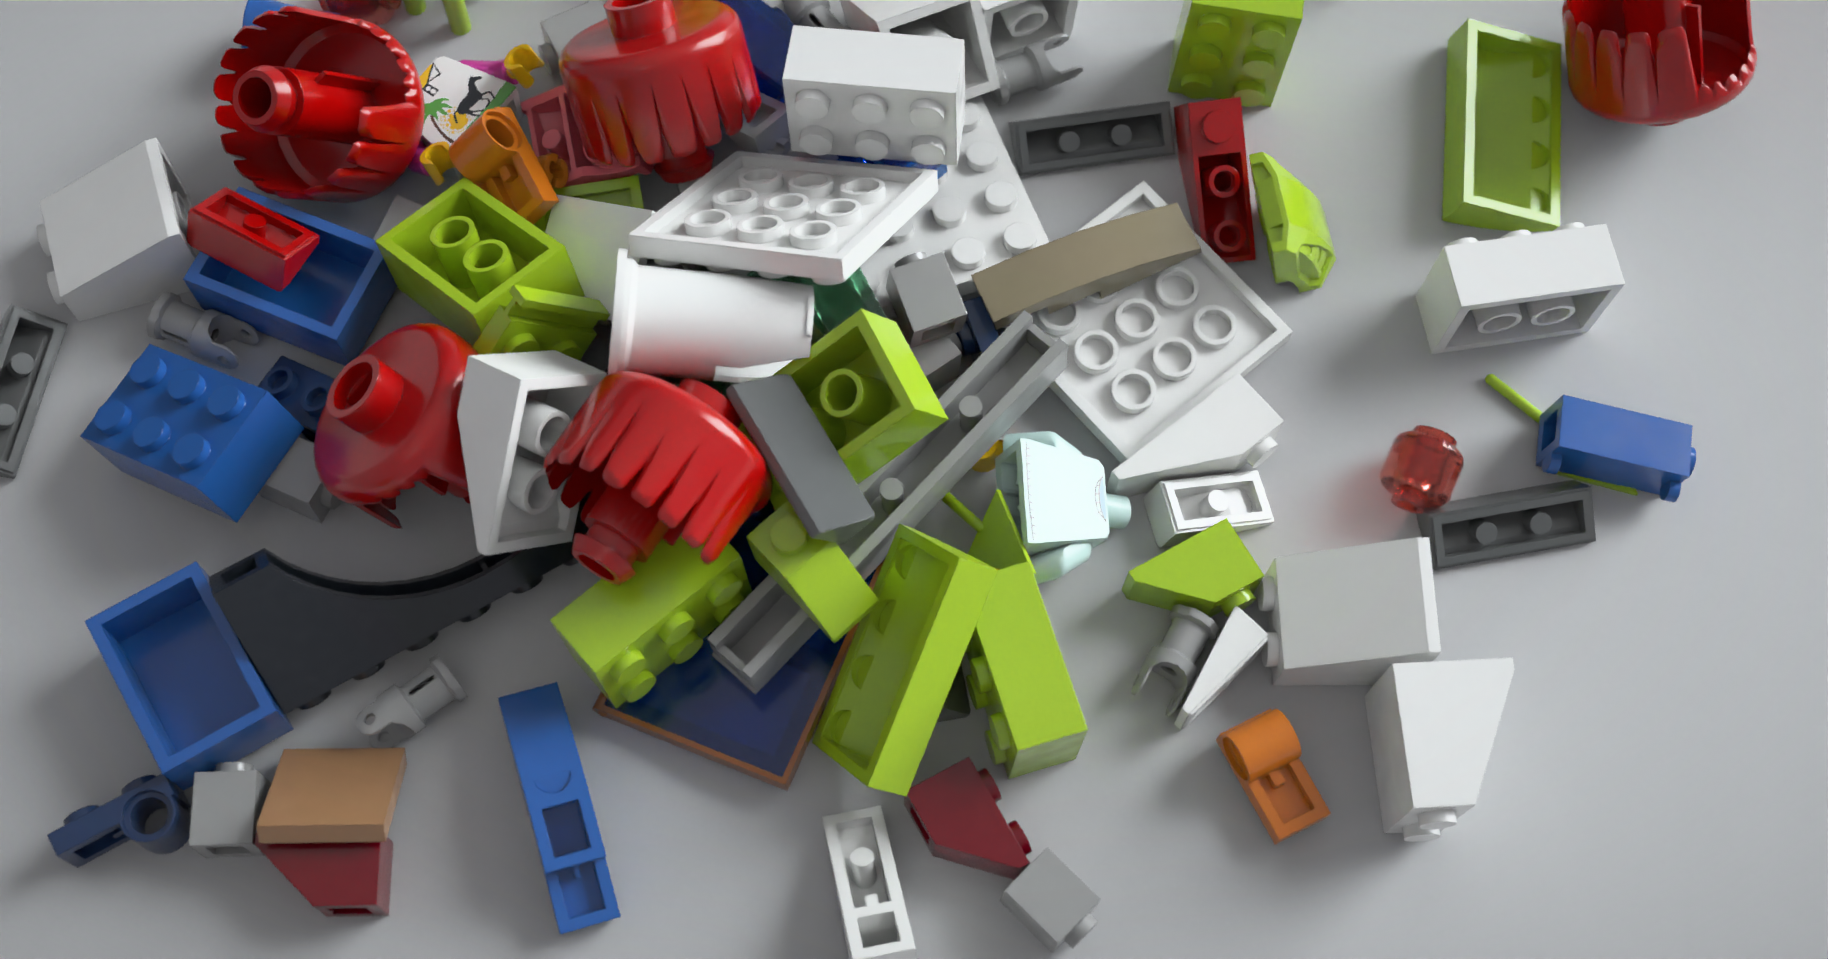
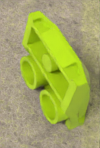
(1293, 224)

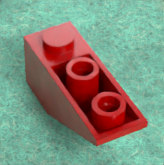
(1216, 175)

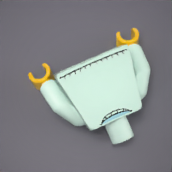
(1054, 499)

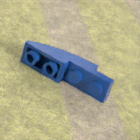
(559, 808)

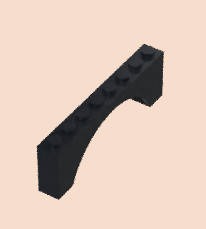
(324, 630)

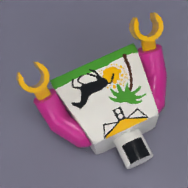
(458, 95)

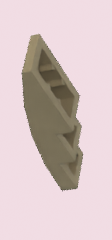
(1086, 263)

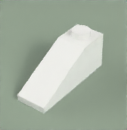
(1210, 439)
(868, 886)

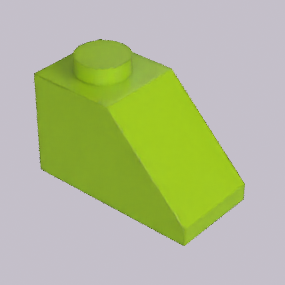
(812, 572)
(1202, 573)

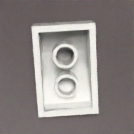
(507, 424)

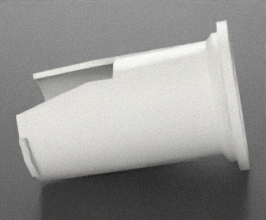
(706, 323)

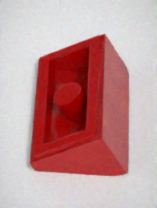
(250, 238)

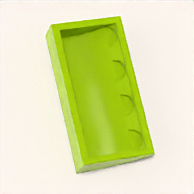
(1502, 130)
(903, 660)

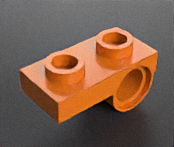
(501, 157)
(1268, 766)

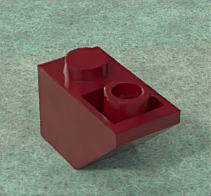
(963, 823)
(337, 877)

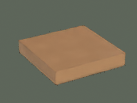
(332, 795)

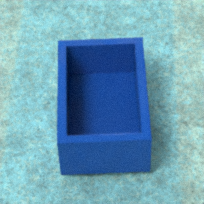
(325, 306)
(193, 432)
(186, 676)

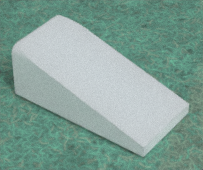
(1191, 505)
(1233, 651)

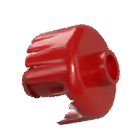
(1657, 57)
(660, 79)
(319, 106)
(395, 421)
(657, 469)

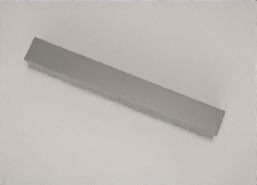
(979, 409)

